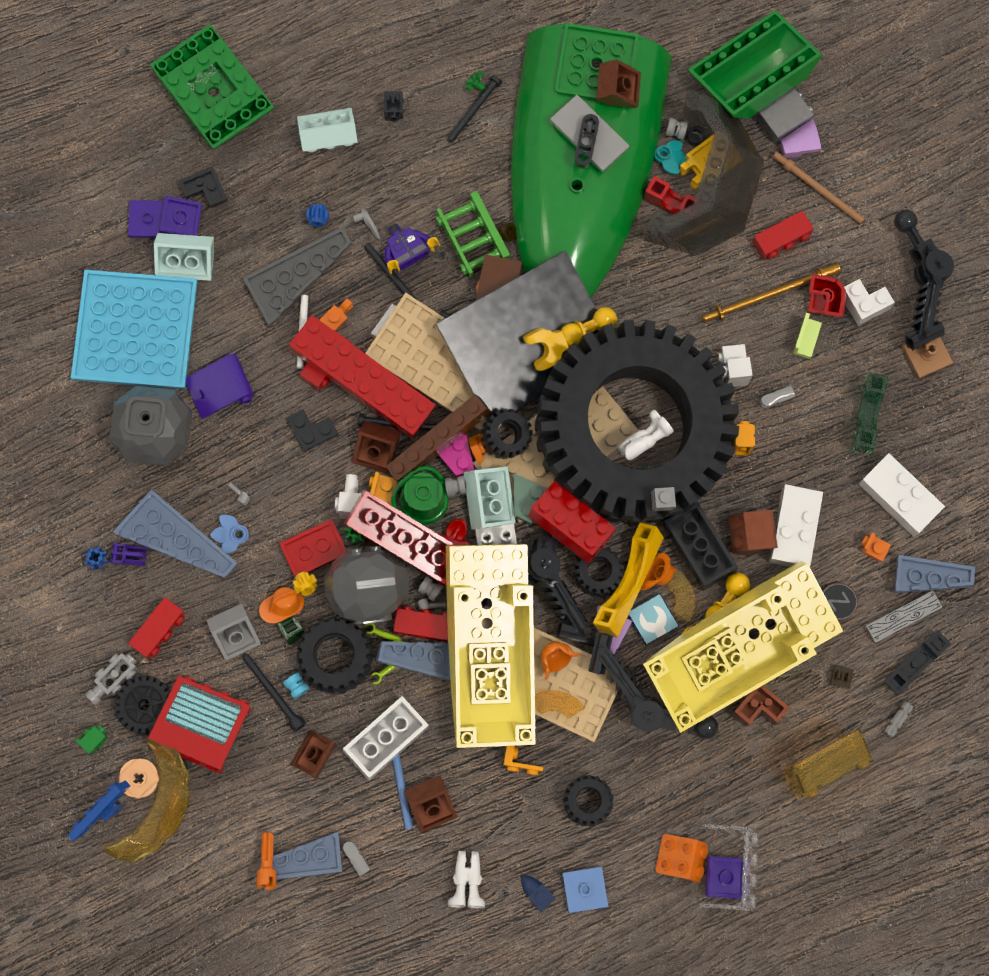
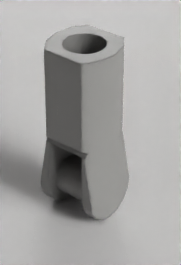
(777, 397)
(356, 858)

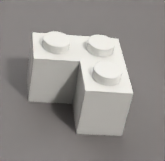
(866, 306)
(736, 365)

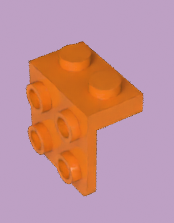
(682, 857)

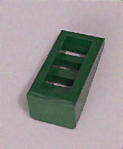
(293, 632)

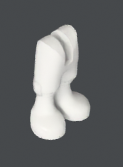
(645, 439)
(464, 875)

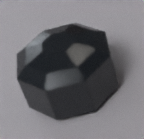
(696, 136)

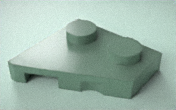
(525, 496)

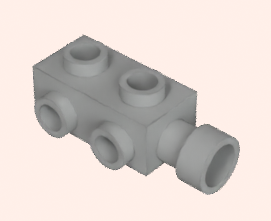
(112, 672)

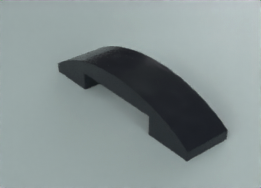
(917, 662)

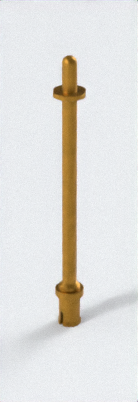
(829, 271)

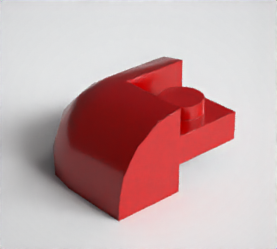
(827, 296)

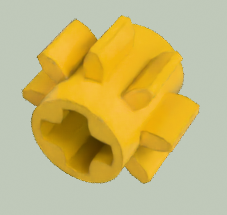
(305, 583)

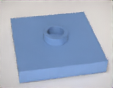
(585, 889)

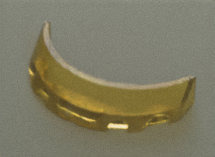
(166, 811)

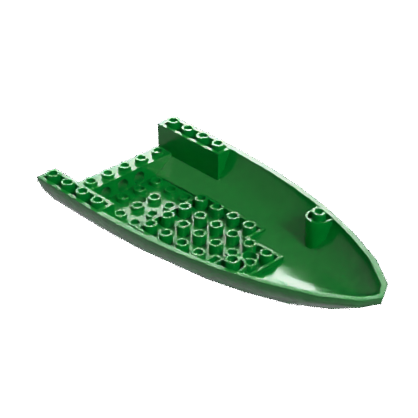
(545, 207)

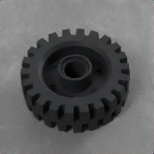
(132, 696)

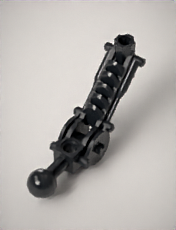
(931, 271)
(543, 572)
(645, 711)

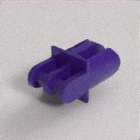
(126, 554)

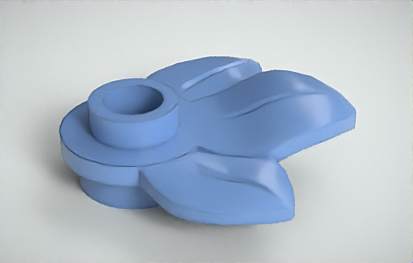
(227, 533)

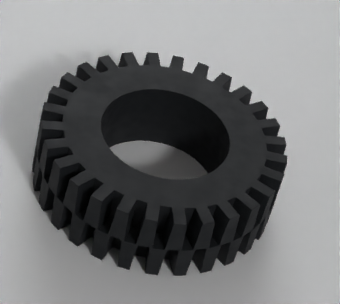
(679, 371)

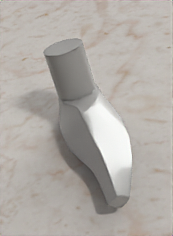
(364, 215)

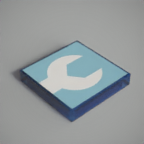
(653, 619)

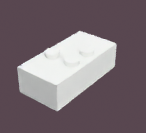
(901, 495)
(796, 525)
(385, 738)

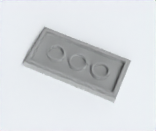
(608, 143)

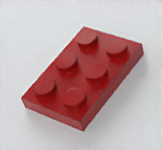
(313, 548)

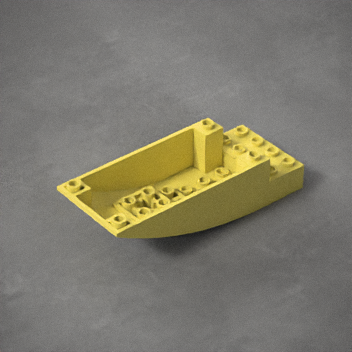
(720, 661)
(493, 665)

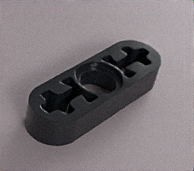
(588, 148)

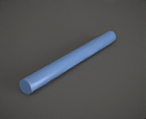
(401, 787)

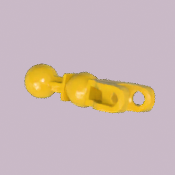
(560, 340)
(736, 586)

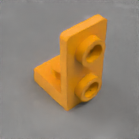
(511, 753)

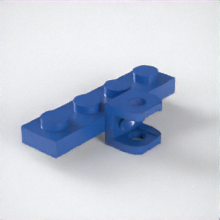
(103, 808)

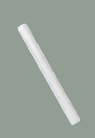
(303, 319)

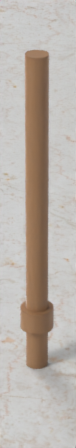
(789, 165)

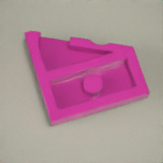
(458, 457)

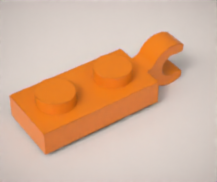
(336, 316)

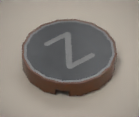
(841, 600)

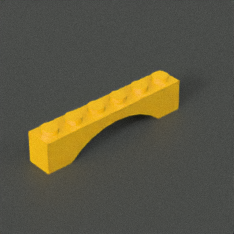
(615, 611)

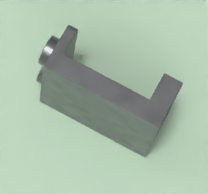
(784, 115)

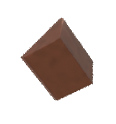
(313, 754)

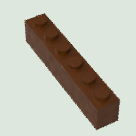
(440, 437)

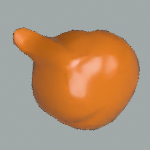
(555, 657)

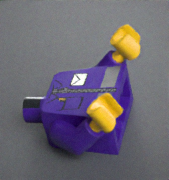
(407, 247)

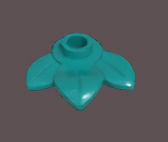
(673, 158)

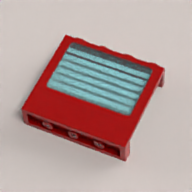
(200, 723)

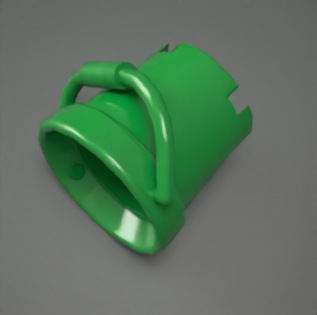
(422, 496)

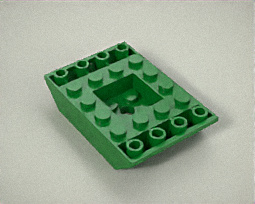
(205, 65)

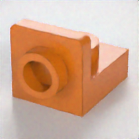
(477, 447)
(875, 547)

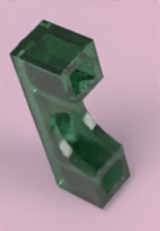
(869, 409)

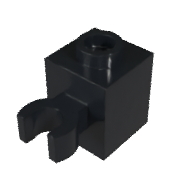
(393, 105)

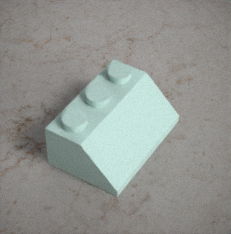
(327, 130)
(184, 256)
(489, 497)

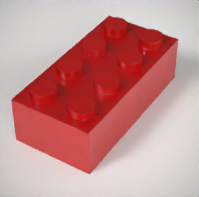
(571, 522)

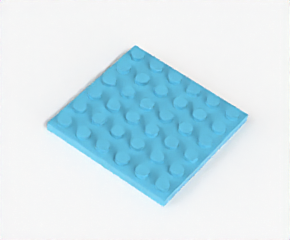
(134, 329)

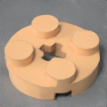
(139, 767)

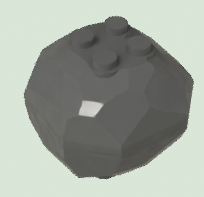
(150, 426)
(366, 585)

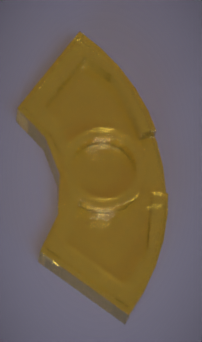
(683, 596)
(559, 702)

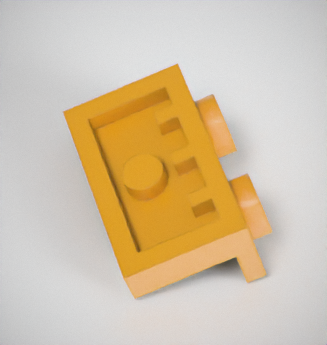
(382, 487)

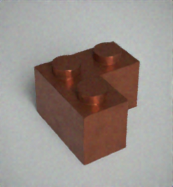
(762, 702)

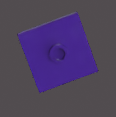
(180, 216)
(144, 218)
(724, 877)

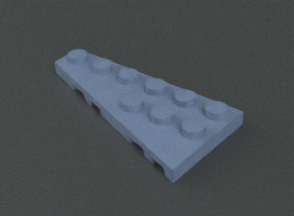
(165, 530)

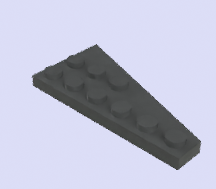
(287, 278)

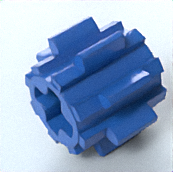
(317, 215)
(90, 558)

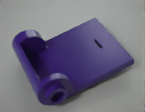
(220, 385)

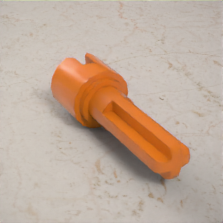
(266, 874)

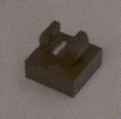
(841, 676)

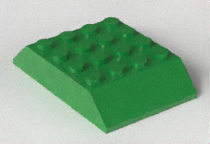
(757, 66)

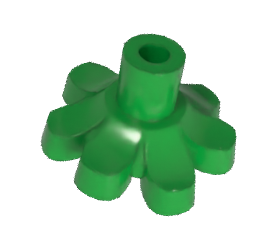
(475, 81)

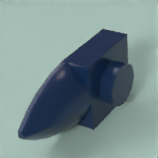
(536, 892)

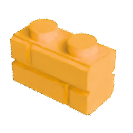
(745, 441)

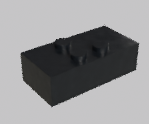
(700, 546)

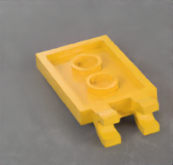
(696, 161)

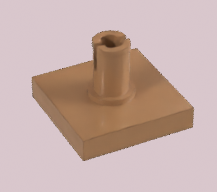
(928, 358)

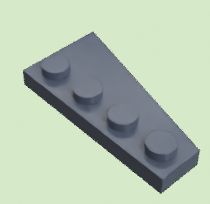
(926, 575)
(418, 657)
(313, 858)

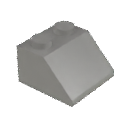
(233, 632)

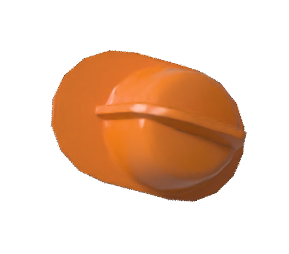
(659, 572)
(281, 605)

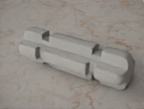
(898, 719)

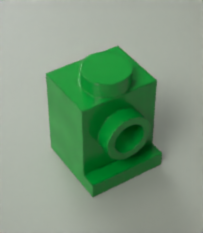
(93, 739)

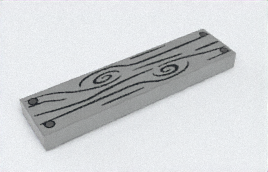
(903, 616)

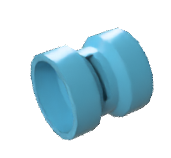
(296, 685)

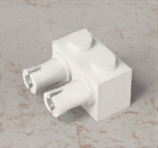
(347, 498)
(496, 535)

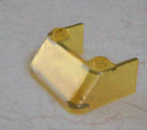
(828, 764)

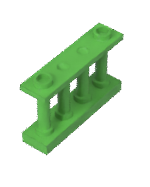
(484, 220)

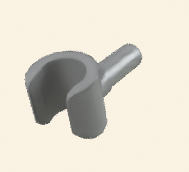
(243, 497)
(423, 604)

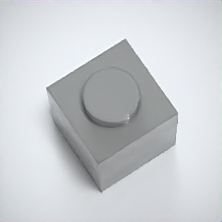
(663, 499)

